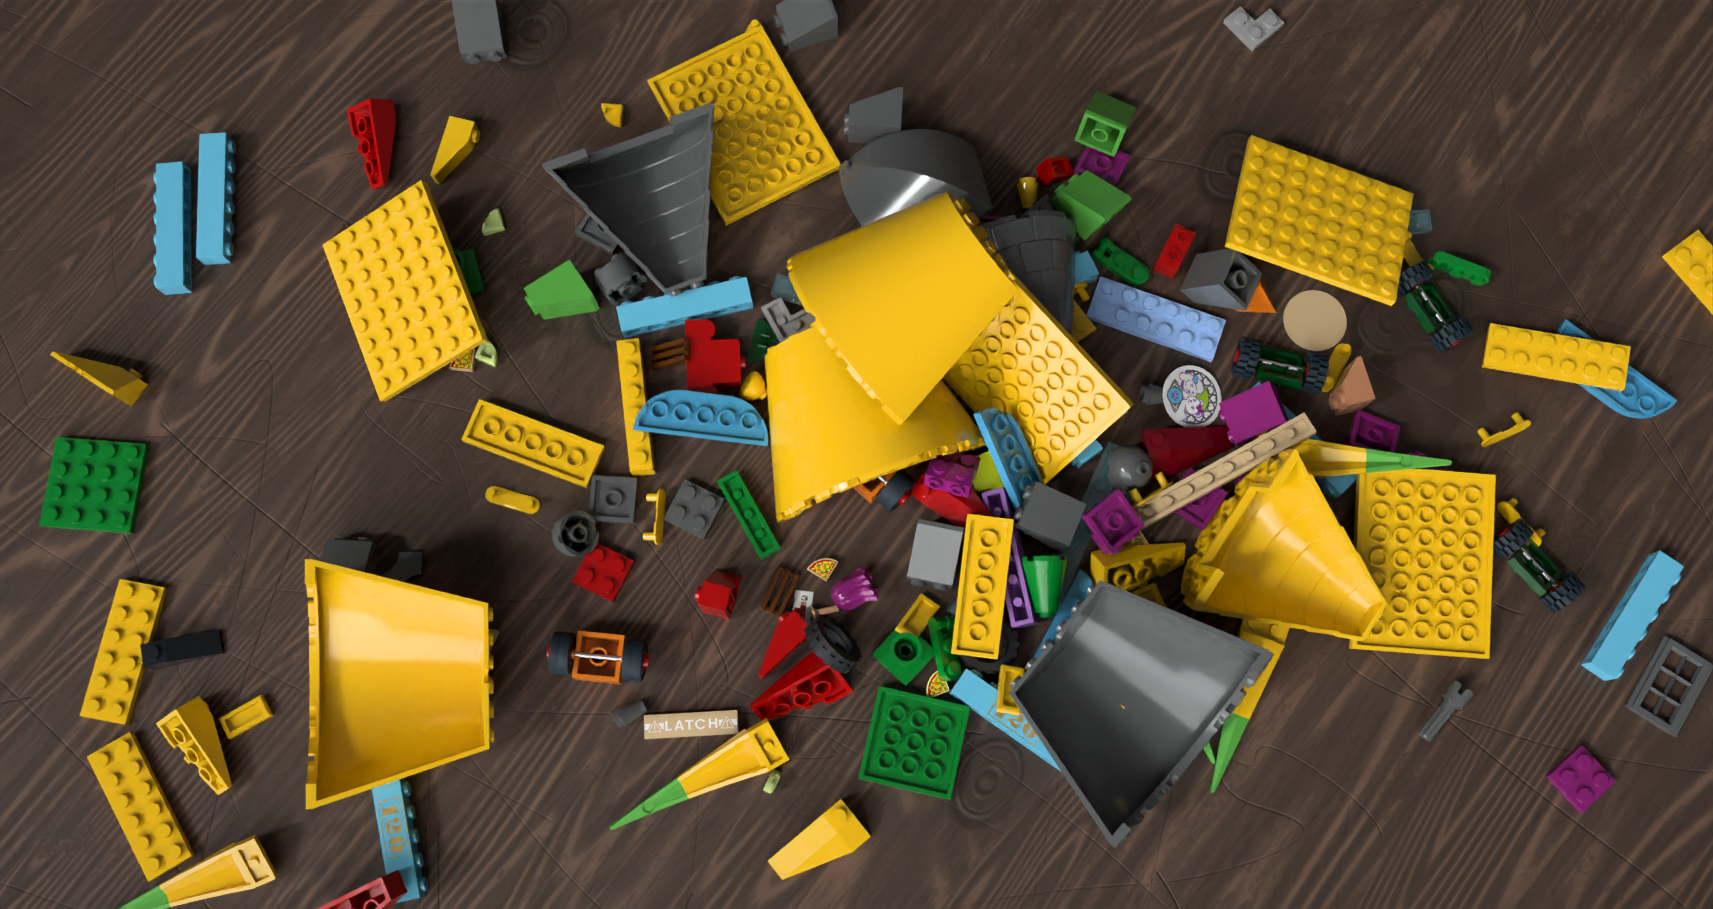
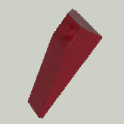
(1182, 448)

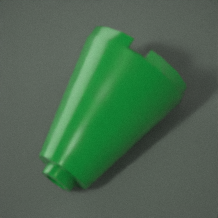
(1045, 582)

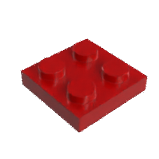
(603, 572)

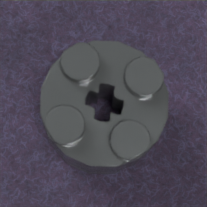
(620, 279)

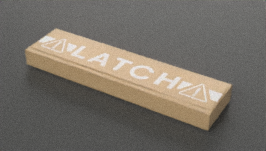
(691, 724)

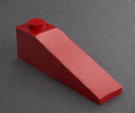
(374, 127)
(948, 505)

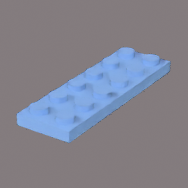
(1156, 319)

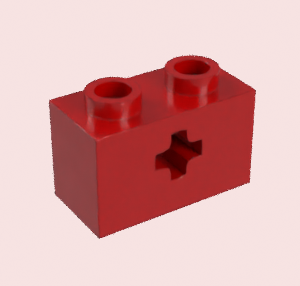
(1174, 251)

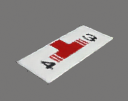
(803, 604)

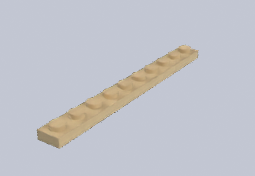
(1225, 469)

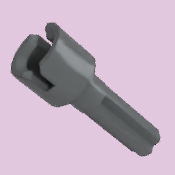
(1451, 702)

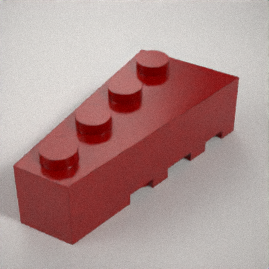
(375, 895)

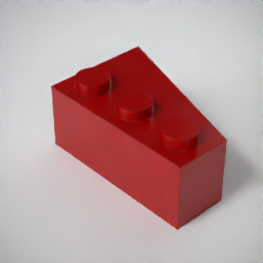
(718, 594)

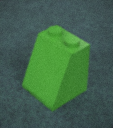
(1105, 123)
(1089, 202)
(560, 294)

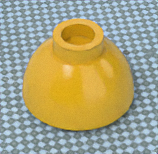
(753, 387)

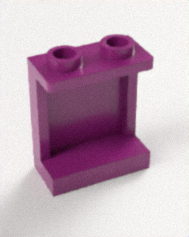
(1253, 413)

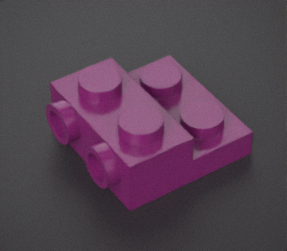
(1372, 433)
(952, 473)
(1113, 522)

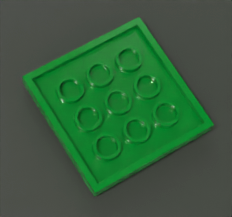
(94, 485)
(914, 743)

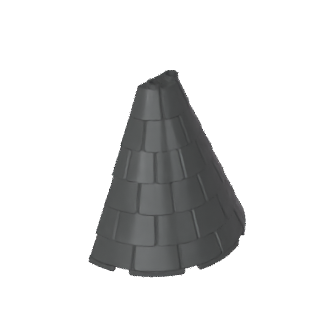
(651, 196)
(1041, 256)

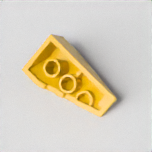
(113, 379)
(1136, 564)
(195, 733)
(826, 839)

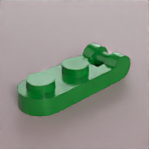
(1120, 263)
(1460, 268)
(947, 663)

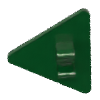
(762, 340)

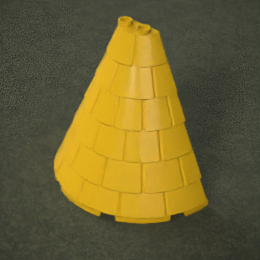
(1282, 558)

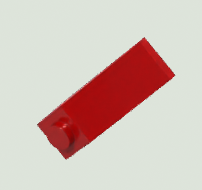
(786, 638)

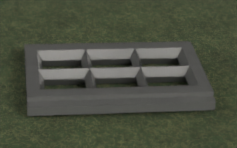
(1689, 696)

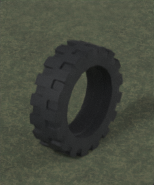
(832, 644)
(1008, 657)

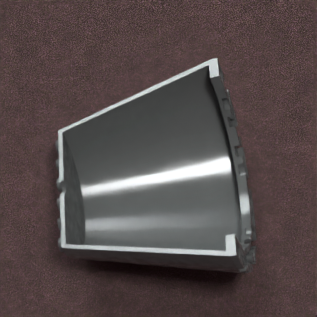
(1167, 673)

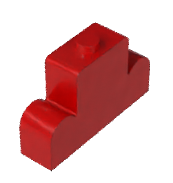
(712, 362)

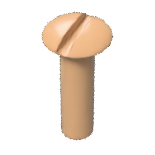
(827, 610)

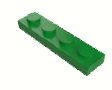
(748, 515)

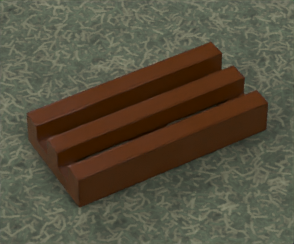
(667, 346)
(771, 610)

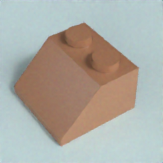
(1352, 389)

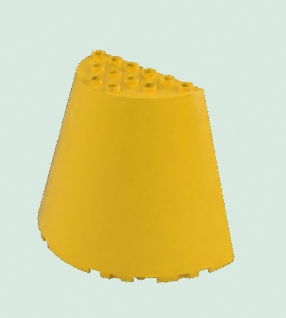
(904, 296)
(837, 436)
(391, 680)

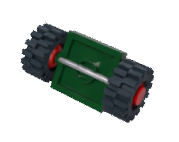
(1431, 308)
(1280, 366)
(1536, 567)

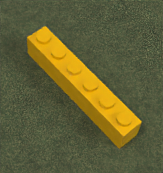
(634, 397)

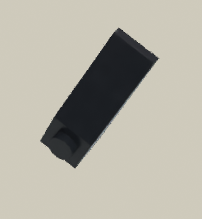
(181, 650)

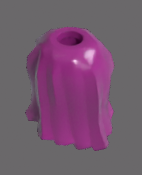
(854, 590)

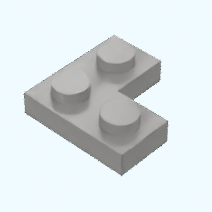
(1253, 31)
(783, 323)

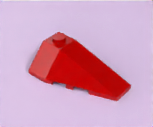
(800, 687)

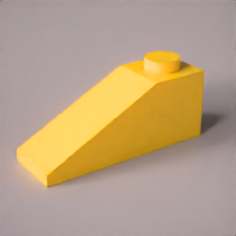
(455, 146)

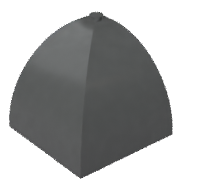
(911, 169)

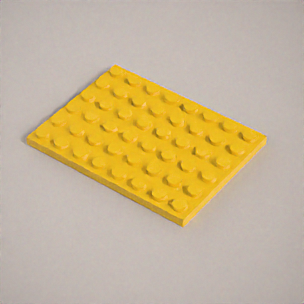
(760, 128)
(1320, 220)
(404, 291)
(1041, 379)
(1431, 557)

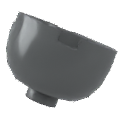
(1129, 467)
(575, 534)

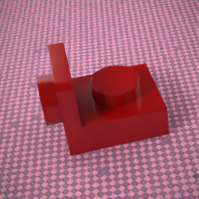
(1054, 170)

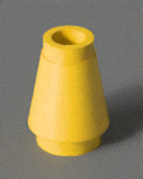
(1027, 191)

